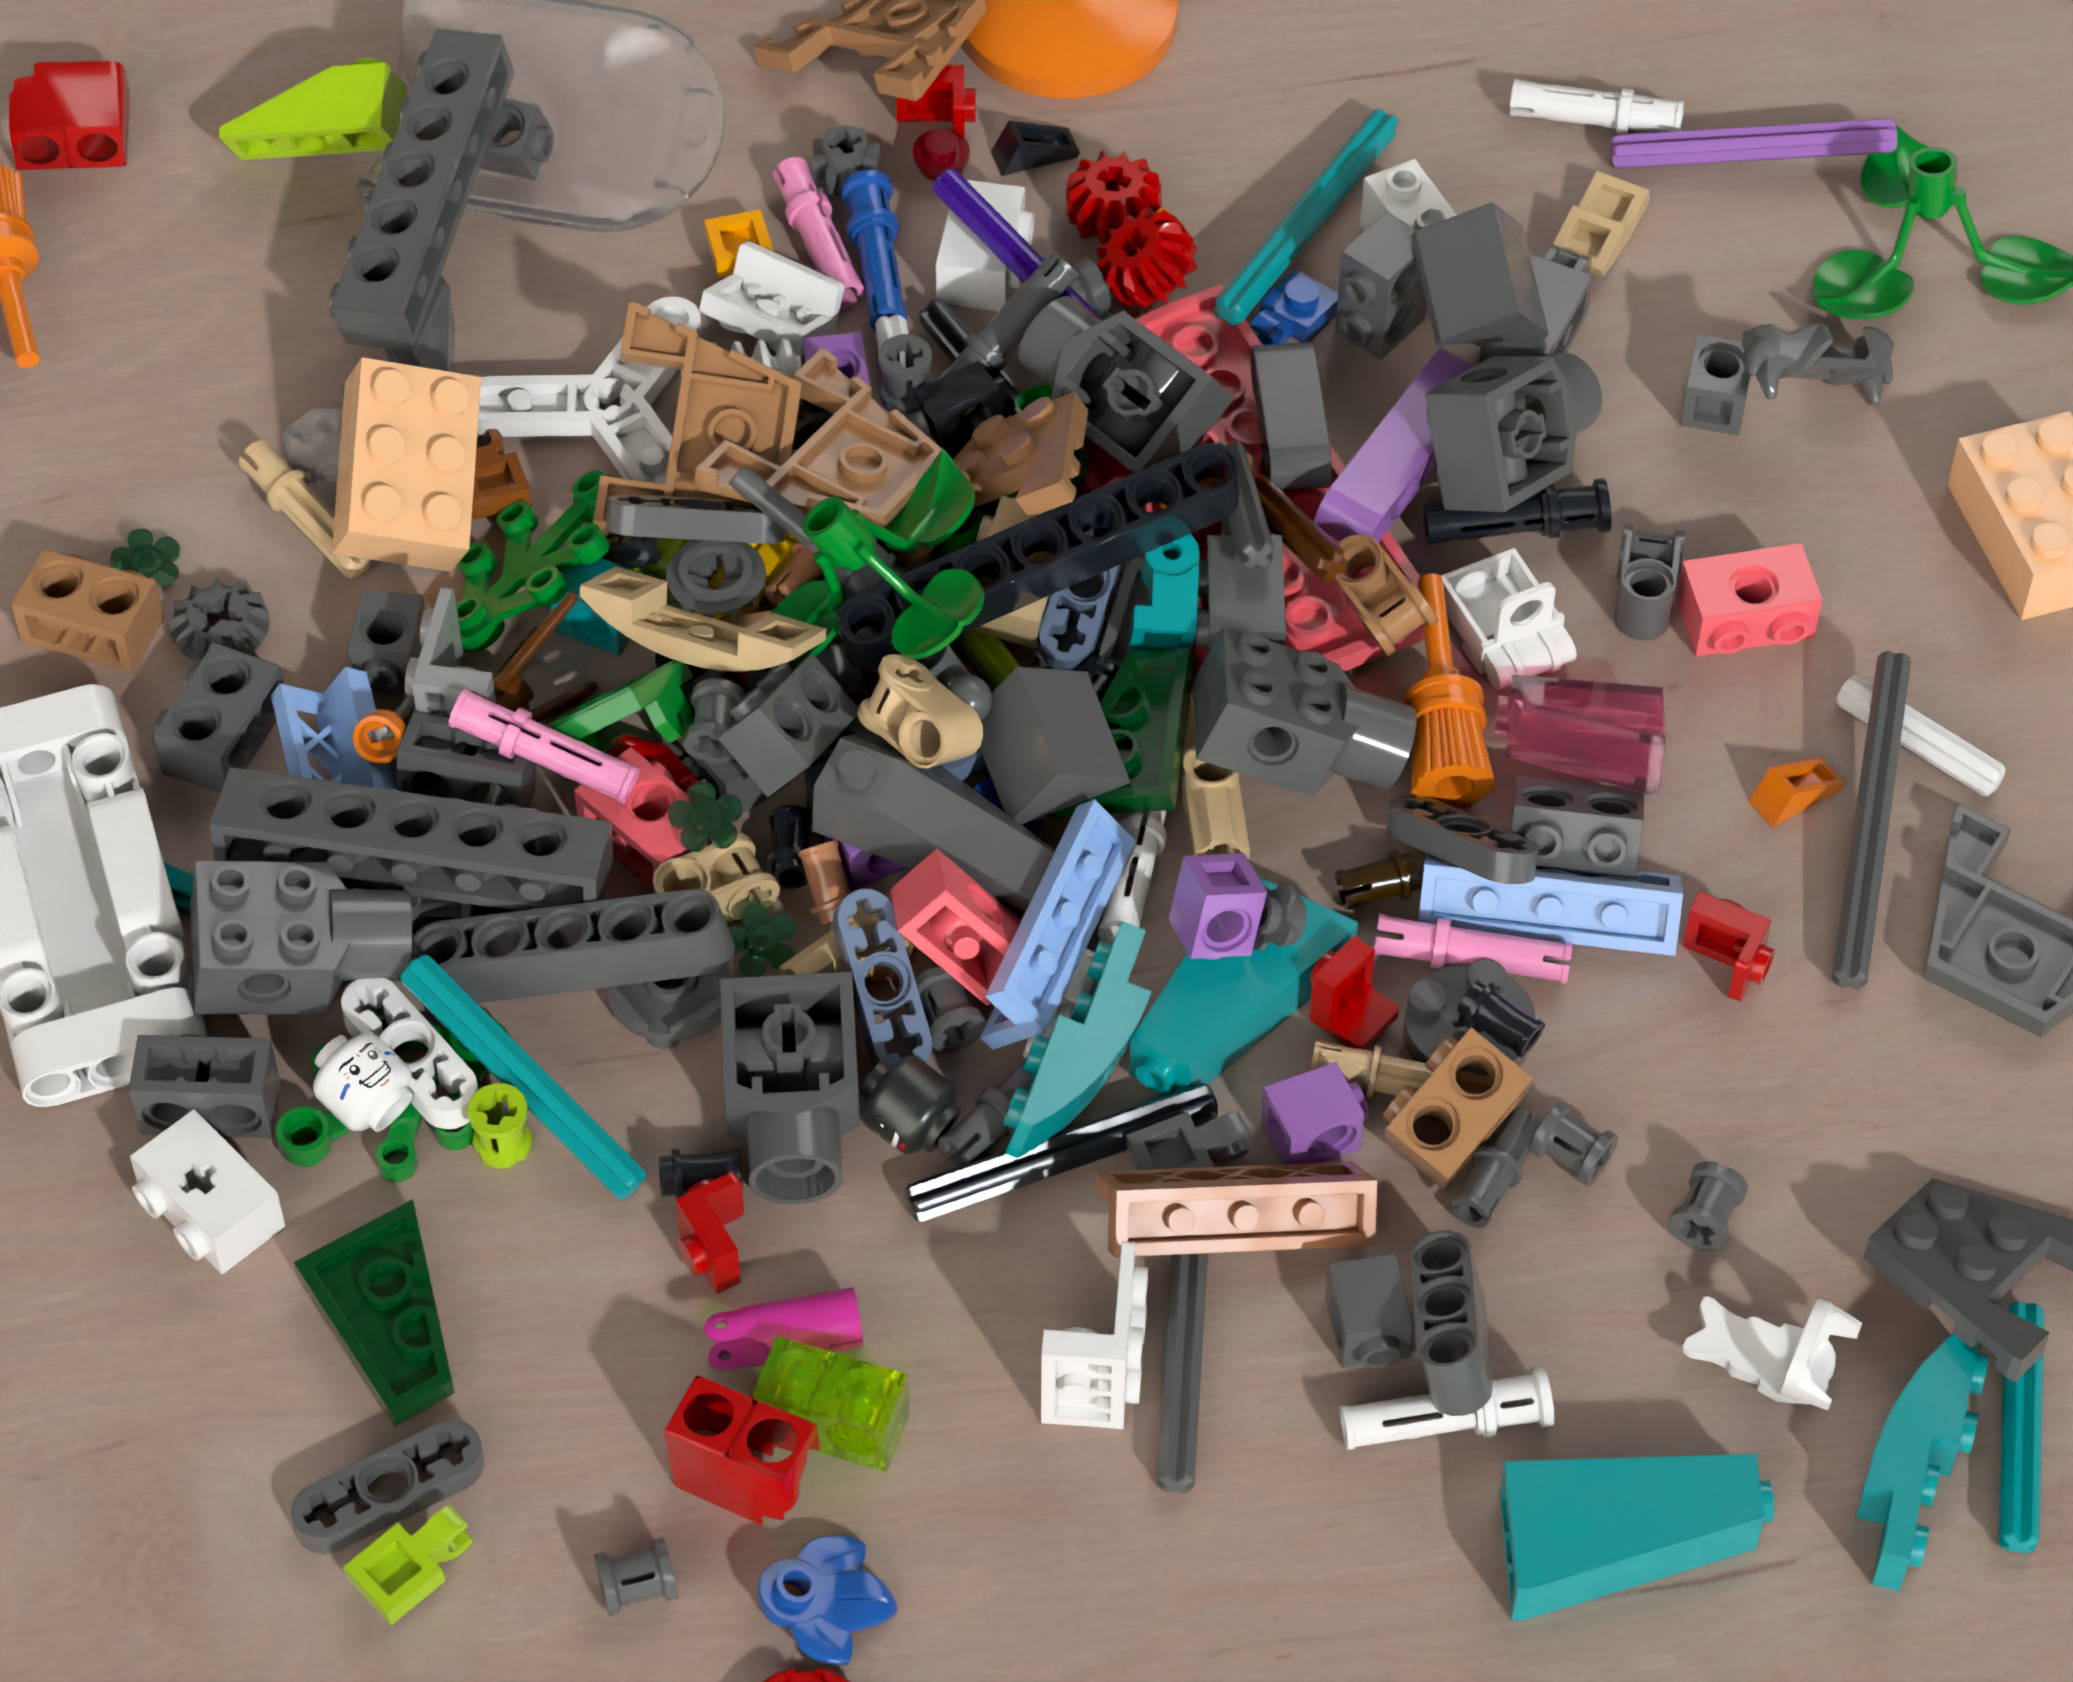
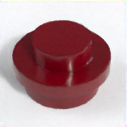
(939, 151)

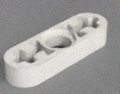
(410, 1025)

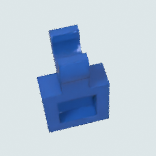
(1295, 309)

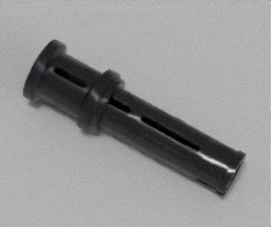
(1546, 511)

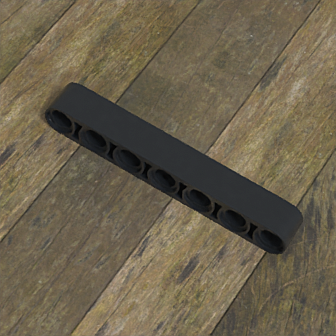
(1061, 534)

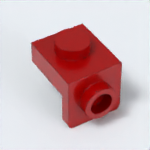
(942, 101)
(1731, 936)
(1344, 999)
(701, 1224)

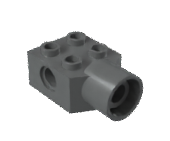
(1137, 388)
(1509, 428)
(1294, 717)
(289, 936)
(790, 1079)

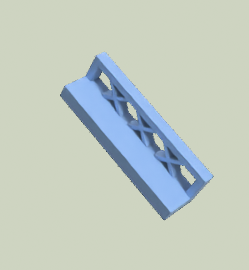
(337, 715)
(1559, 906)
(1057, 926)

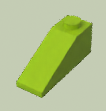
(327, 114)

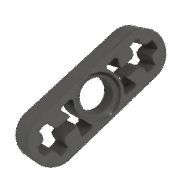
(691, 519)
(1463, 839)
(378, 1514)

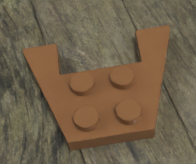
(913, 33)
(718, 400)
(1023, 454)
(857, 455)

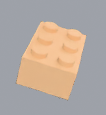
(406, 465)
(2020, 507)

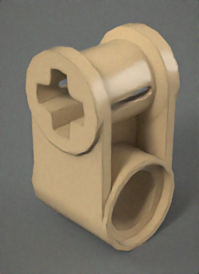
(920, 715)
(722, 875)

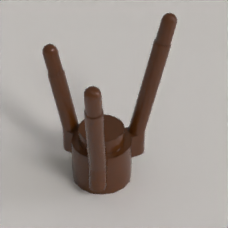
(514, 692)

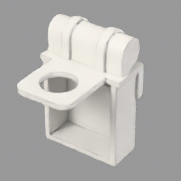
(1507, 619)

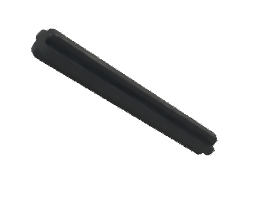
(1057, 1155)

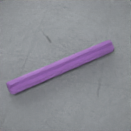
(1753, 143)

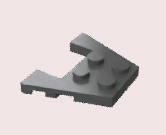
(1994, 941)
(1965, 1256)

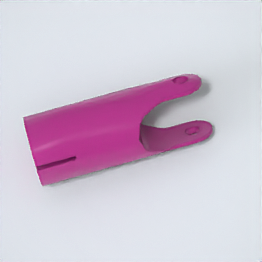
(819, 1320)

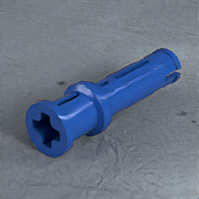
(873, 231)

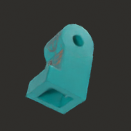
(1171, 611)

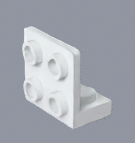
(1094, 1374)

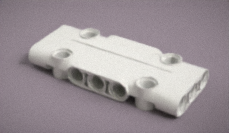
(82, 902)

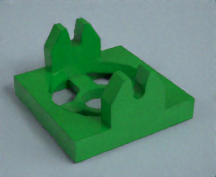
(655, 691)

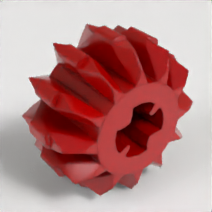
(1107, 190)
(1147, 258)

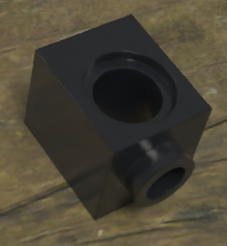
(948, 399)

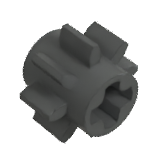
(841, 155)

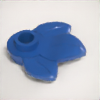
(834, 1601)

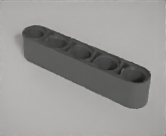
(580, 945)

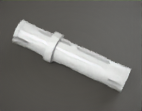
(1595, 107)
(1131, 908)

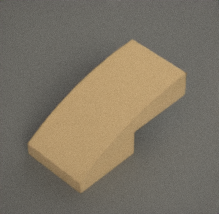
(1603, 220)

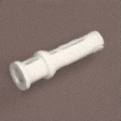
(1364, 1425)

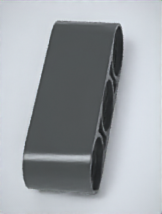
(1291, 416)
(1450, 1323)

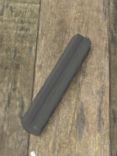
(1248, 519)

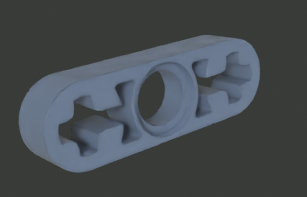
(1088, 629)
(854, 941)

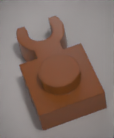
(497, 479)

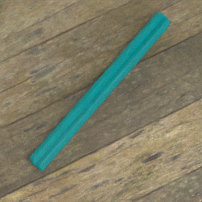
(1305, 217)

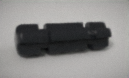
(632, 551)

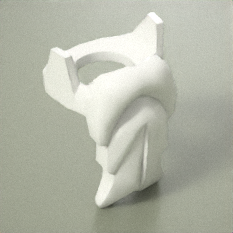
(1784, 1362)

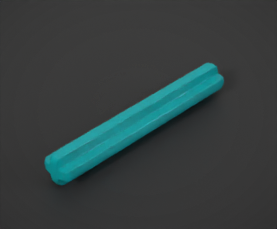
(2022, 1449)

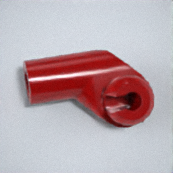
(659, 752)

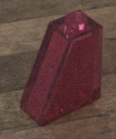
(1586, 729)

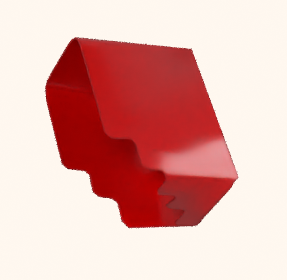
(70, 116)
(740, 1421)

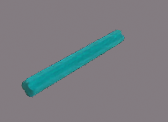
(517, 1068)

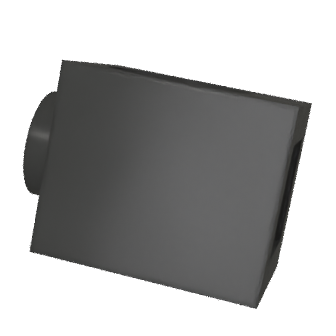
(528, 150)
(1716, 386)
(386, 636)
(1369, 1311)

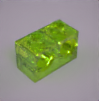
(853, 1402)

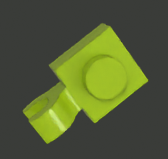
(404, 1568)

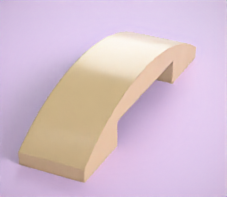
(640, 611)

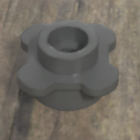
(1281, 918)

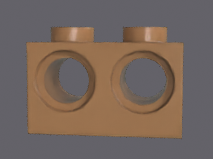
(88, 610)
(1468, 1116)

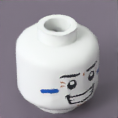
(362, 1082)

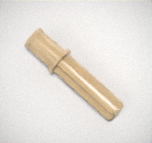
(290, 492)
(1385, 1072)

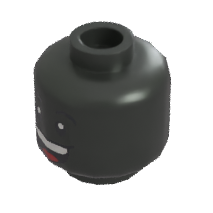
(909, 1104)

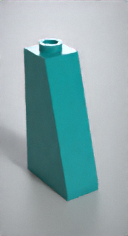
(1229, 1004)
(1622, 1522)

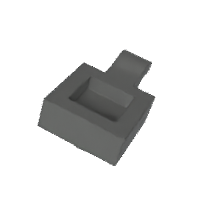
(1181, 1145)

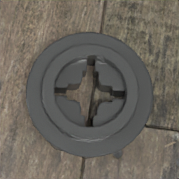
(694, 566)
(242, 633)

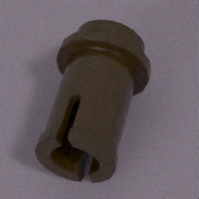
(1378, 880)

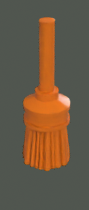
(17, 261)
(1448, 741)

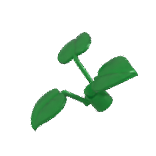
(1925, 181)
(846, 541)

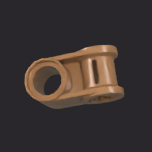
(1385, 598)

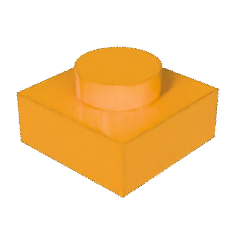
(729, 232)

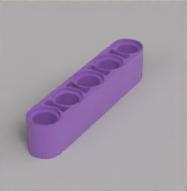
(1391, 461)

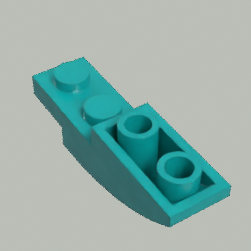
(1080, 1050)
(1917, 1447)

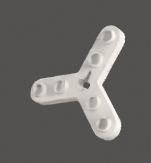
(570, 404)

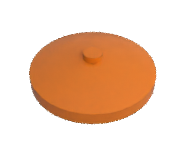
(1071, 44)

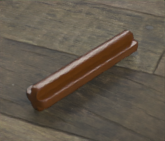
(1300, 532)

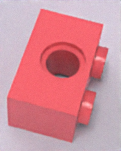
(1748, 599)
(636, 839)
(954, 921)

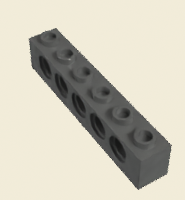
(422, 190)
(414, 841)

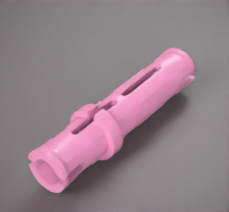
(810, 215)
(544, 746)
(1455, 945)

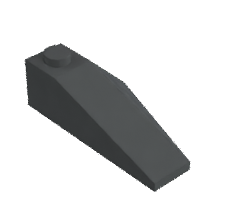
(906, 812)

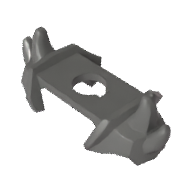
(1808, 355)

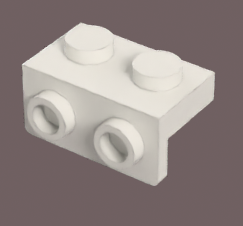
(774, 299)

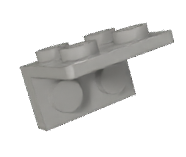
(439, 671)

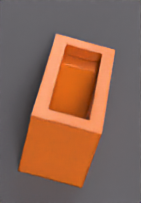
(1793, 788)

